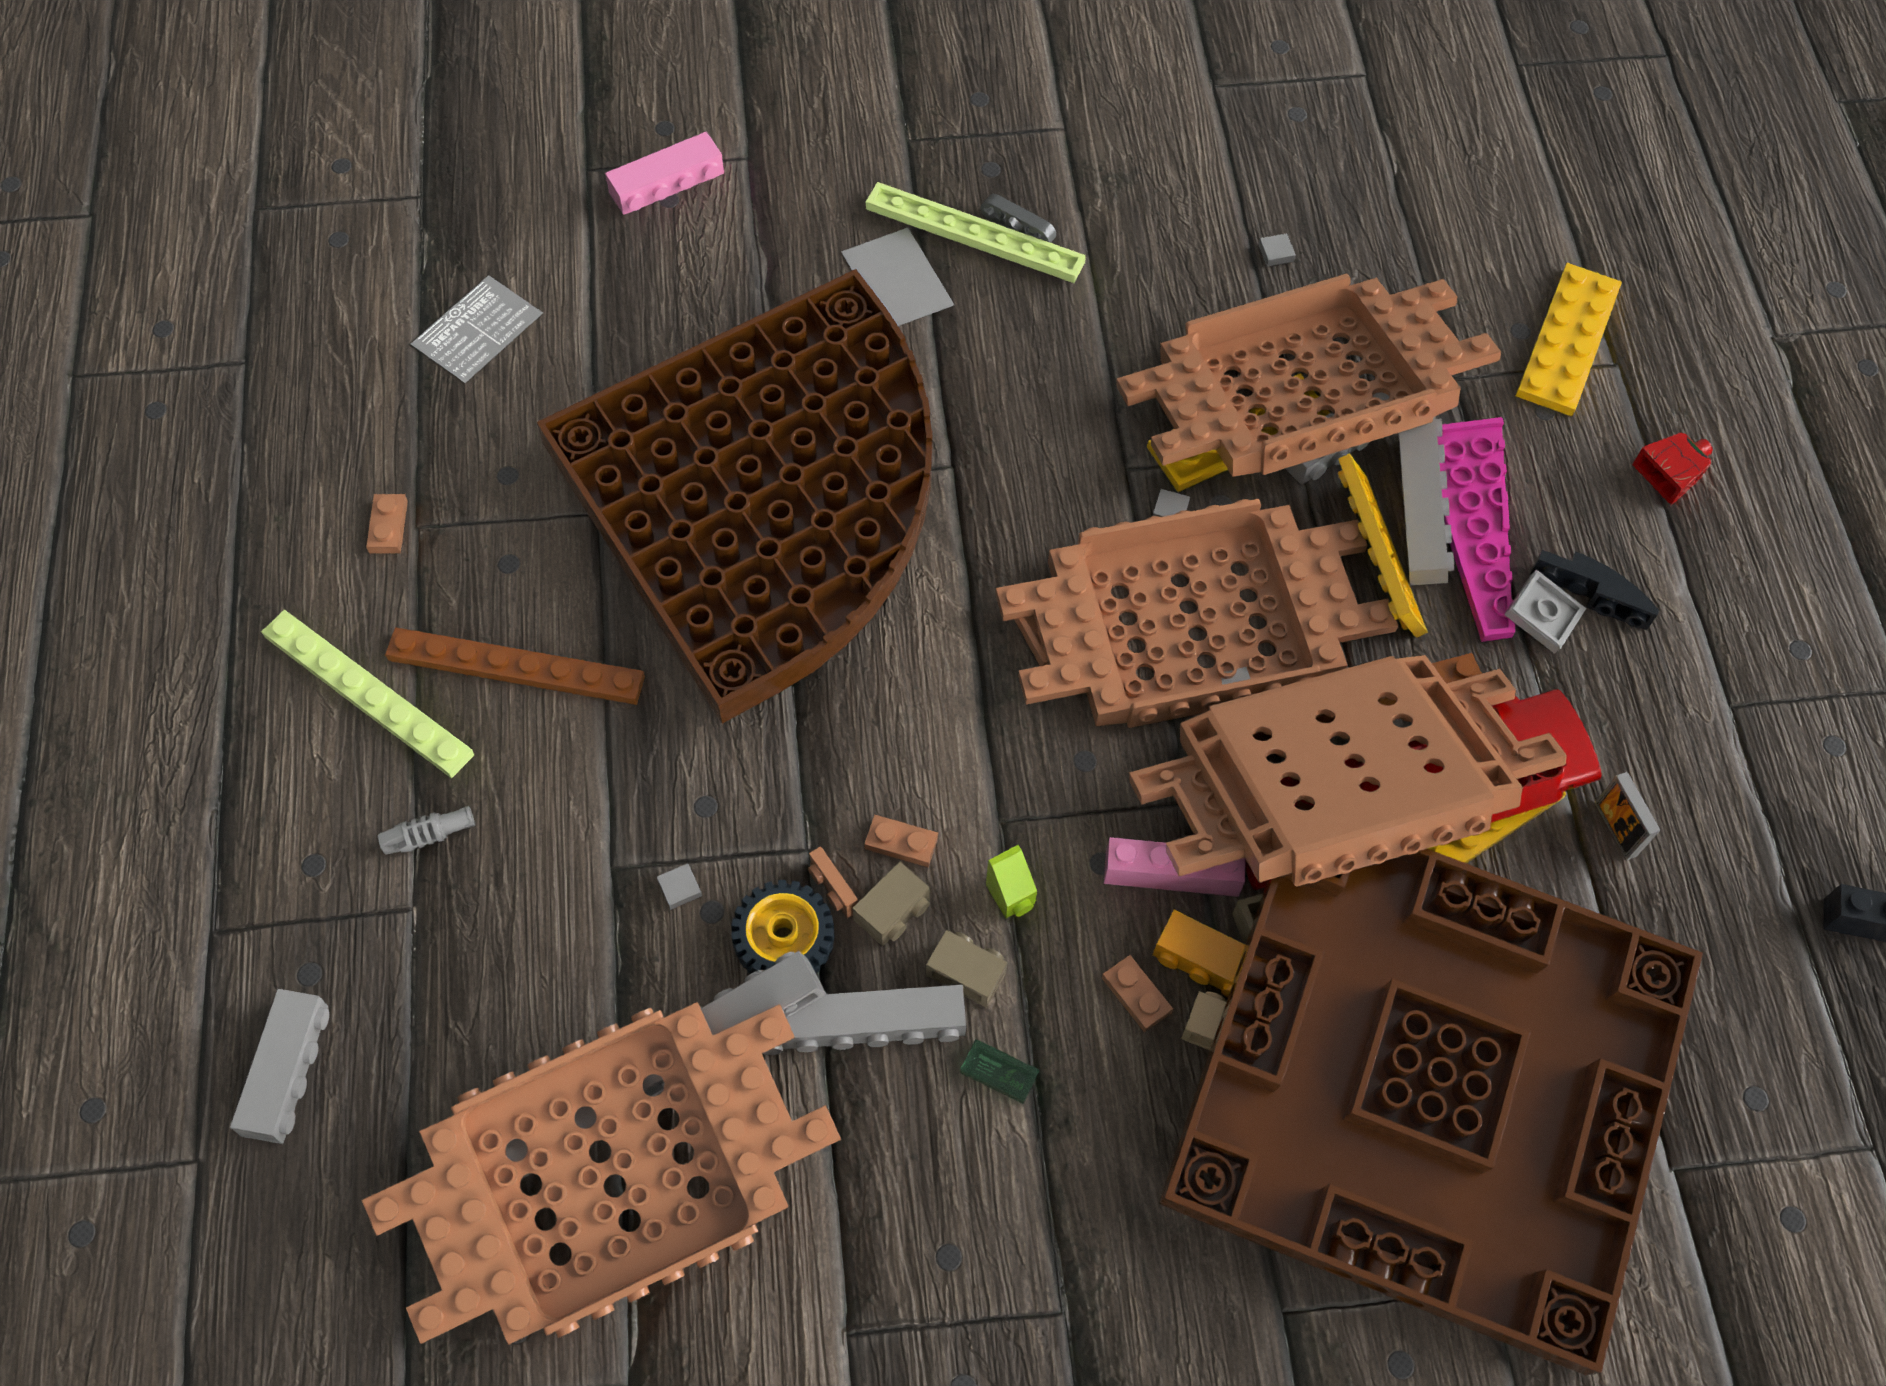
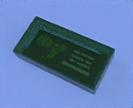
(999, 1071)

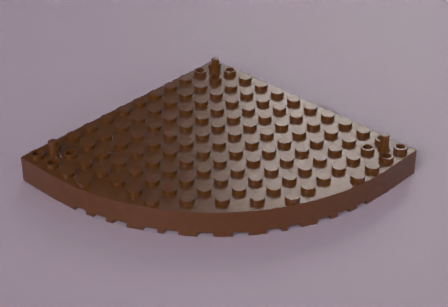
(761, 486)

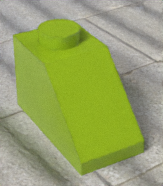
(1011, 882)

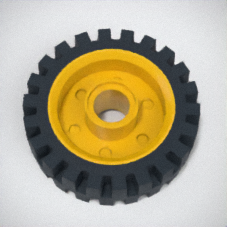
(778, 908)

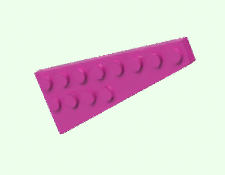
(1480, 520)

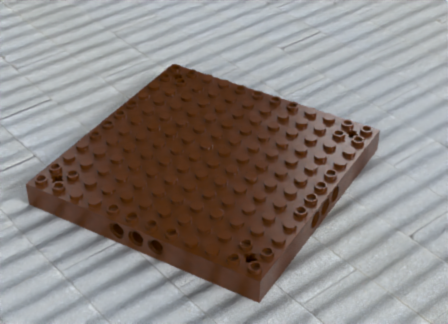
(1442, 1095)

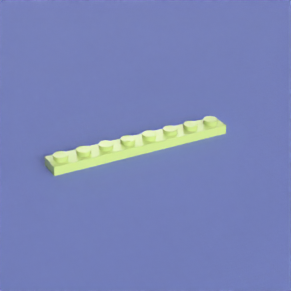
(975, 232)
(368, 693)

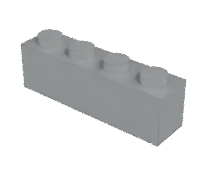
(280, 1067)

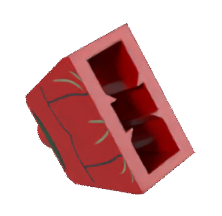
(1674, 464)

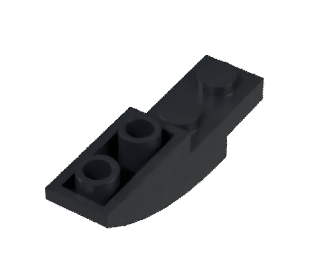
(1607, 590)

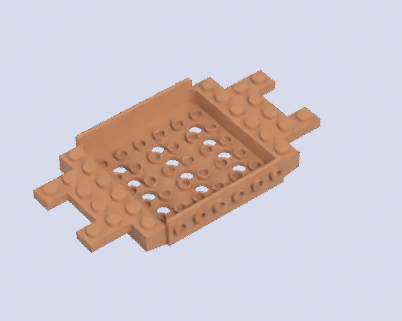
(1394, 335)
(1291, 570)
(1245, 811)
(484, 1227)

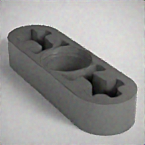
(1004, 212)

